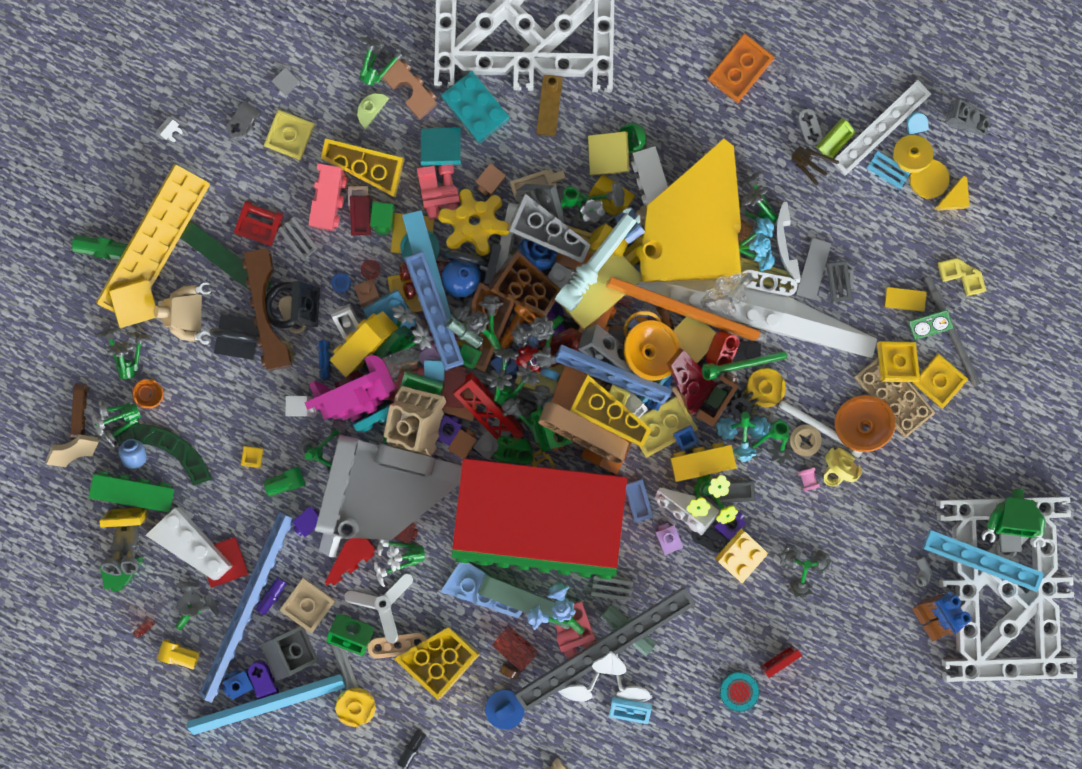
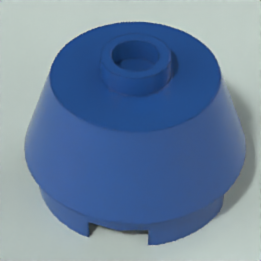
(537, 254)

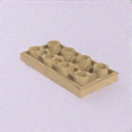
(902, 397)

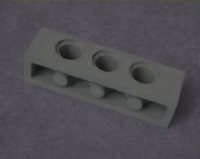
(603, 346)

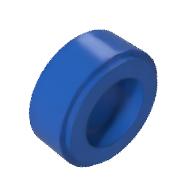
(341, 282)

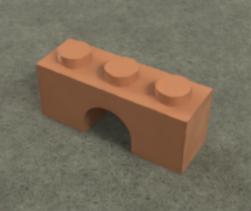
(421, 100)

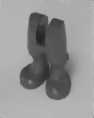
(124, 540)

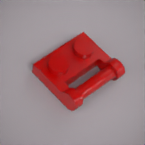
(255, 229)

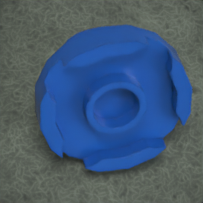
(504, 709)

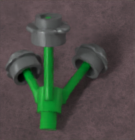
(313, 451)

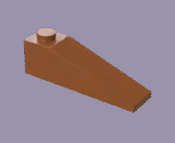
(500, 321)

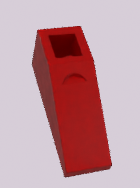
(351, 554)

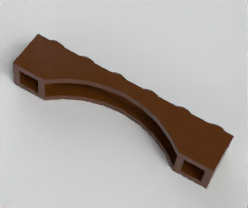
(260, 269)

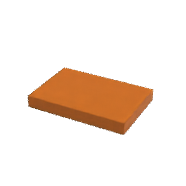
(741, 68)

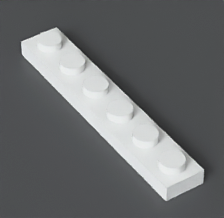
(881, 127)

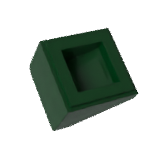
(716, 397)

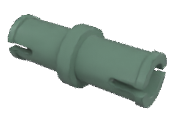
(462, 332)

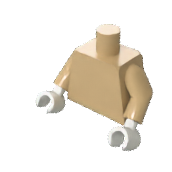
(183, 313)

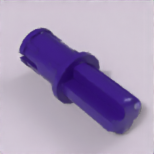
(271, 596)

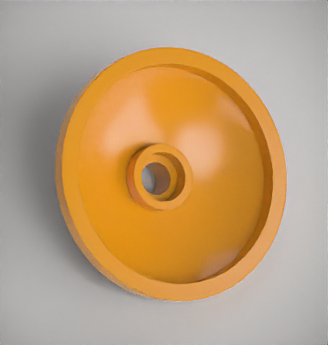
(659, 342)

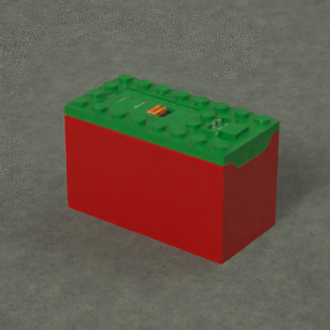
(539, 518)

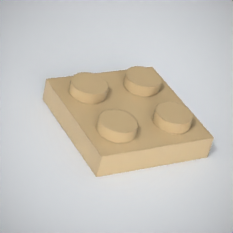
(307, 605)

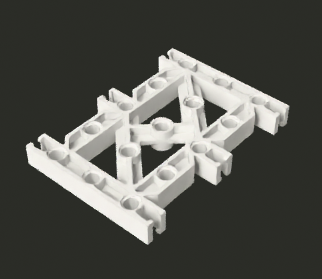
(540, 42)
(1024, 605)

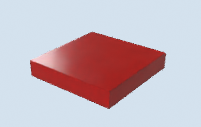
(232, 552)
(780, 661)

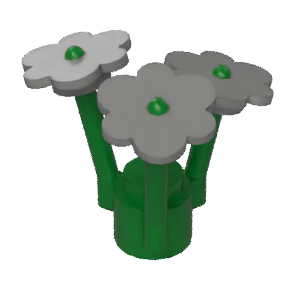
(129, 413)

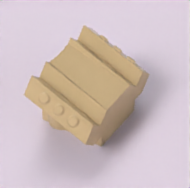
(414, 421)

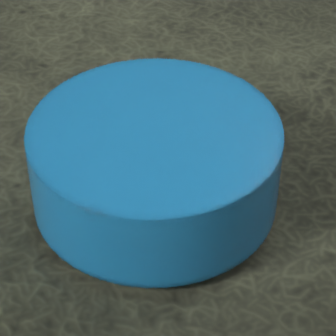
(549, 374)

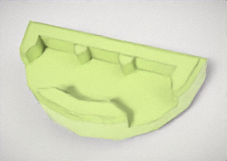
(370, 108)

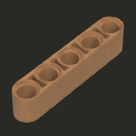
(583, 432)

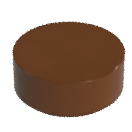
(510, 671)

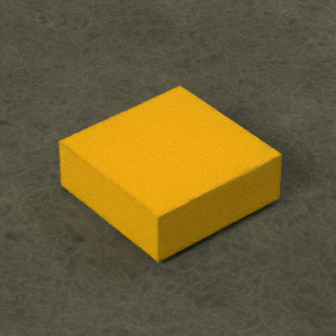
(252, 456)

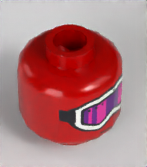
(526, 358)

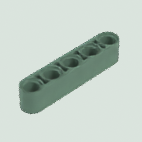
(516, 597)

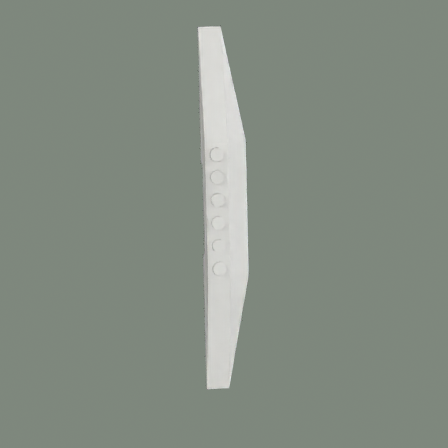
(772, 313)

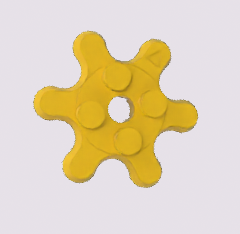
(478, 233)

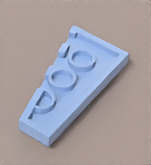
(465, 585)

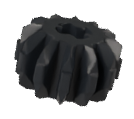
(747, 401)

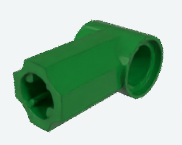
(288, 480)

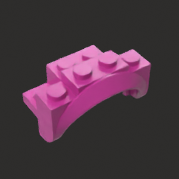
(352, 398)

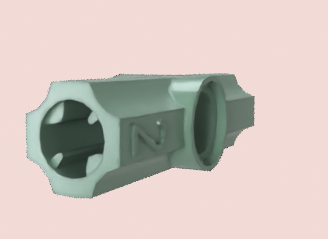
(615, 619)

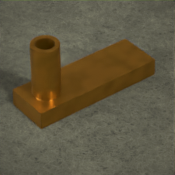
(549, 105)

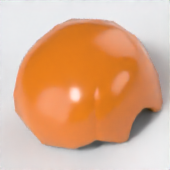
(142, 390)

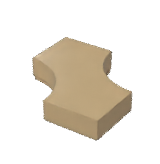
(63, 454)

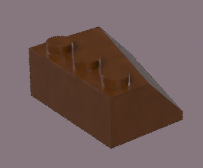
(525, 285)

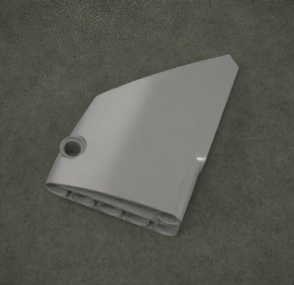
(381, 489)

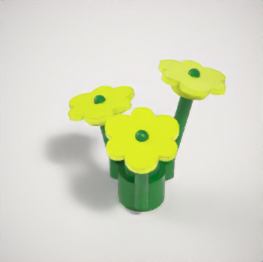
(714, 487)

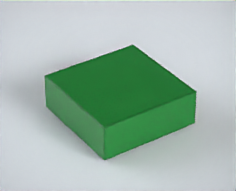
(470, 355)

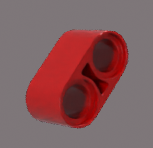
(722, 348)

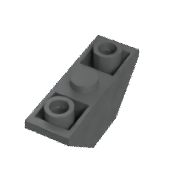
(967, 118)

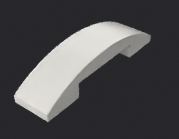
(790, 265)

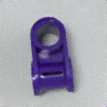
(263, 683)

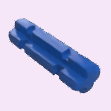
(324, 359)

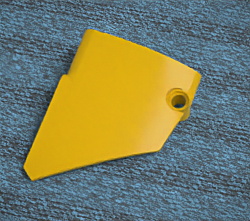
(695, 223)

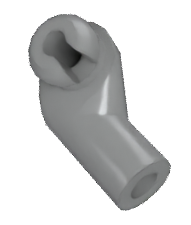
(924, 573)

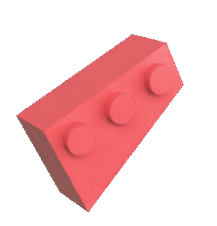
(327, 197)

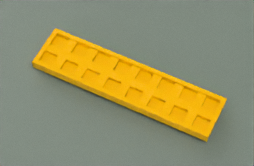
(157, 231)

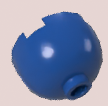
(461, 278)

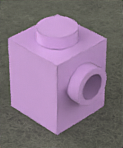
(668, 538)

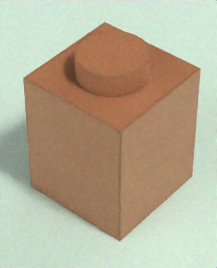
(490, 180)

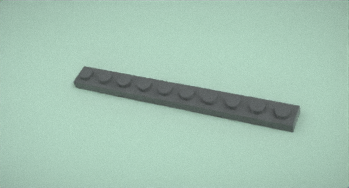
(614, 641)

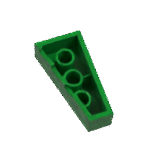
(131, 492)

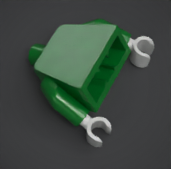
(1017, 518)

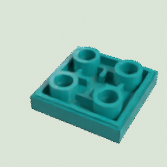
(441, 146)
(365, 422)

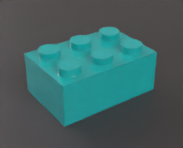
(475, 107)

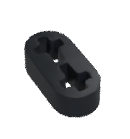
(711, 534)

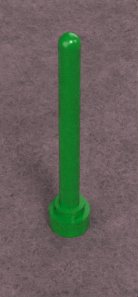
(711, 370)

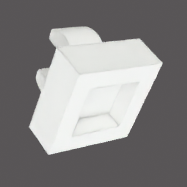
(168, 128)

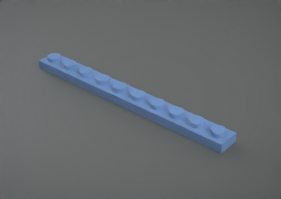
(243, 612)

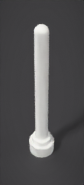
(813, 422)

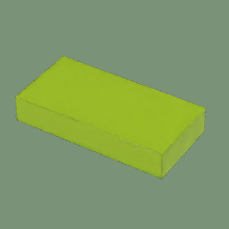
(836, 138)

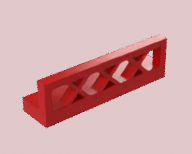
(487, 398)

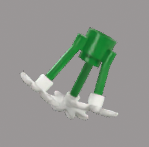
(413, 555)

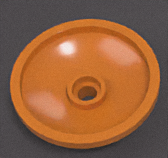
(862, 412)

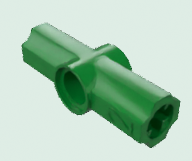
(98, 247)

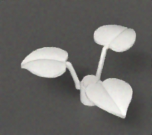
(612, 665)

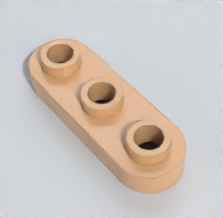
(389, 649)

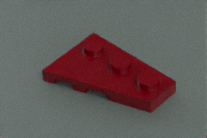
(690, 380)

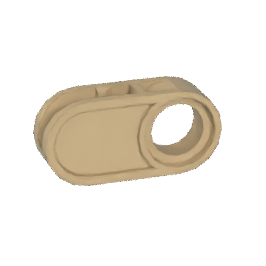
(285, 309)

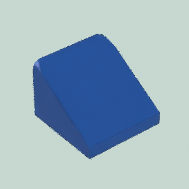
(686, 438)

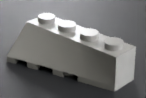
(540, 226)

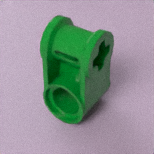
(513, 450)

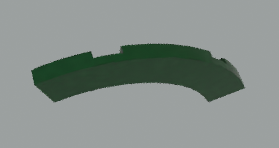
(172, 444)

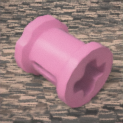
(809, 479)

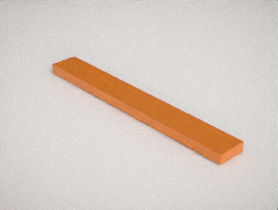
(682, 308)

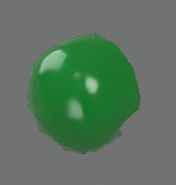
(637, 133)

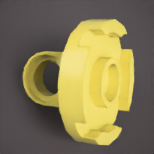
(841, 464)

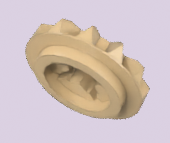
(815, 440)

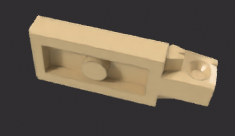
(542, 178)

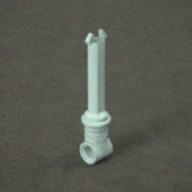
(587, 273)

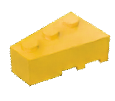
(702, 461)

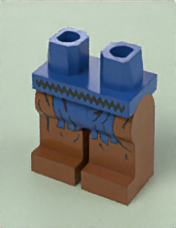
(944, 615)

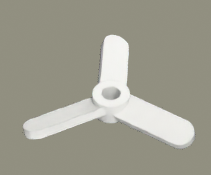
(374, 602)

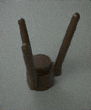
(803, 158)

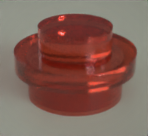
(370, 269)

